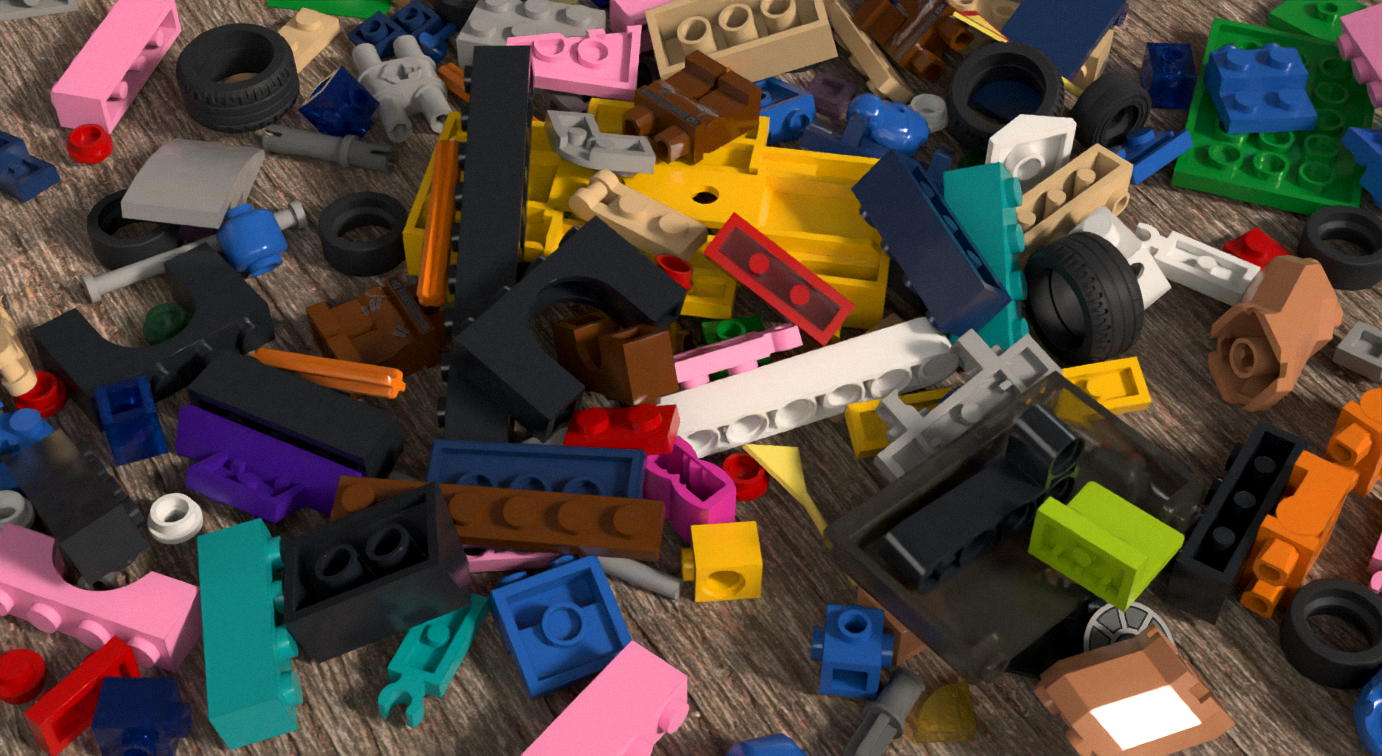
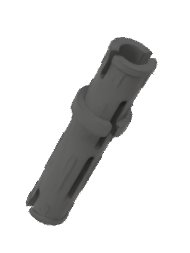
(346, 151)

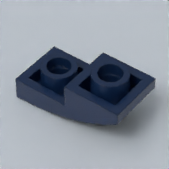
(383, 31)

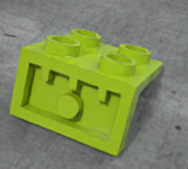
(1103, 543)

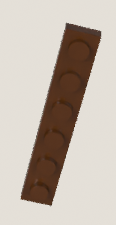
(528, 517)

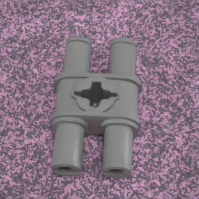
(402, 86)

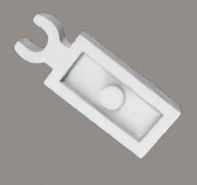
(1198, 265)

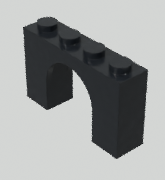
(587, 268)
(223, 315)

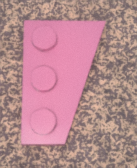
(587, 64)

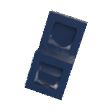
(21, 173)

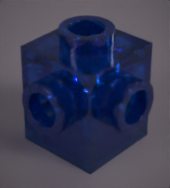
(340, 106)

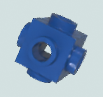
(852, 651)

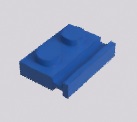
(1151, 150)

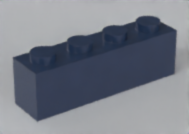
(929, 245)

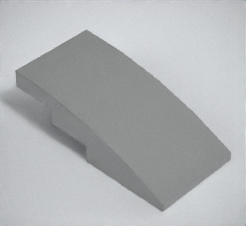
(192, 183)

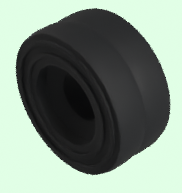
(1110, 110)

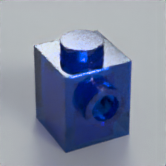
(1168, 75)
(131, 431)
(140, 717)

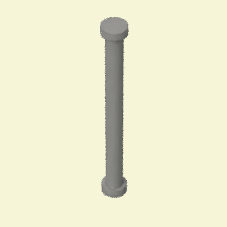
(153, 266)

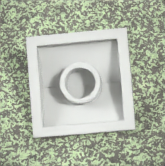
(1032, 147)

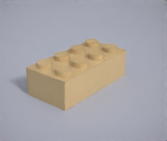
(746, 35)

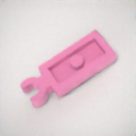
(734, 354)

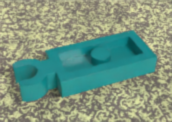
(430, 659)

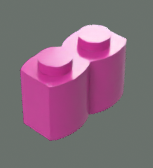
(691, 489)

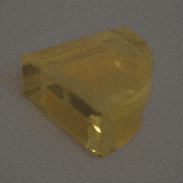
(947, 716)

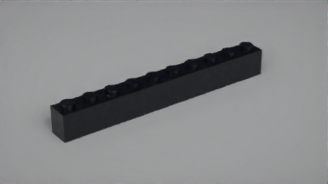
(491, 223)

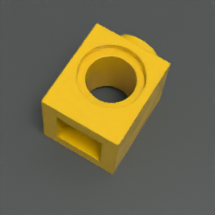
(723, 561)

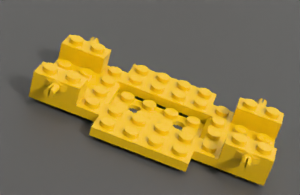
(786, 194)

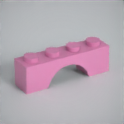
(152, 615)

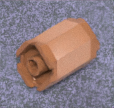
(1273, 332)
(1132, 699)

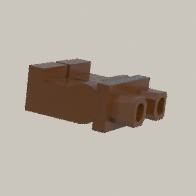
(917, 38)
(694, 110)
(381, 329)

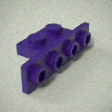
(254, 469)

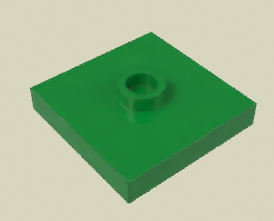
(1312, 17)

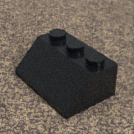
(374, 574)

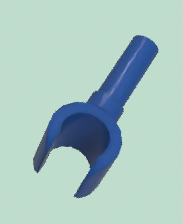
(435, 44)

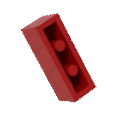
(778, 280)

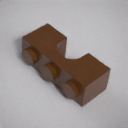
(621, 364)

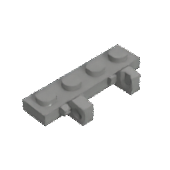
(991, 383)

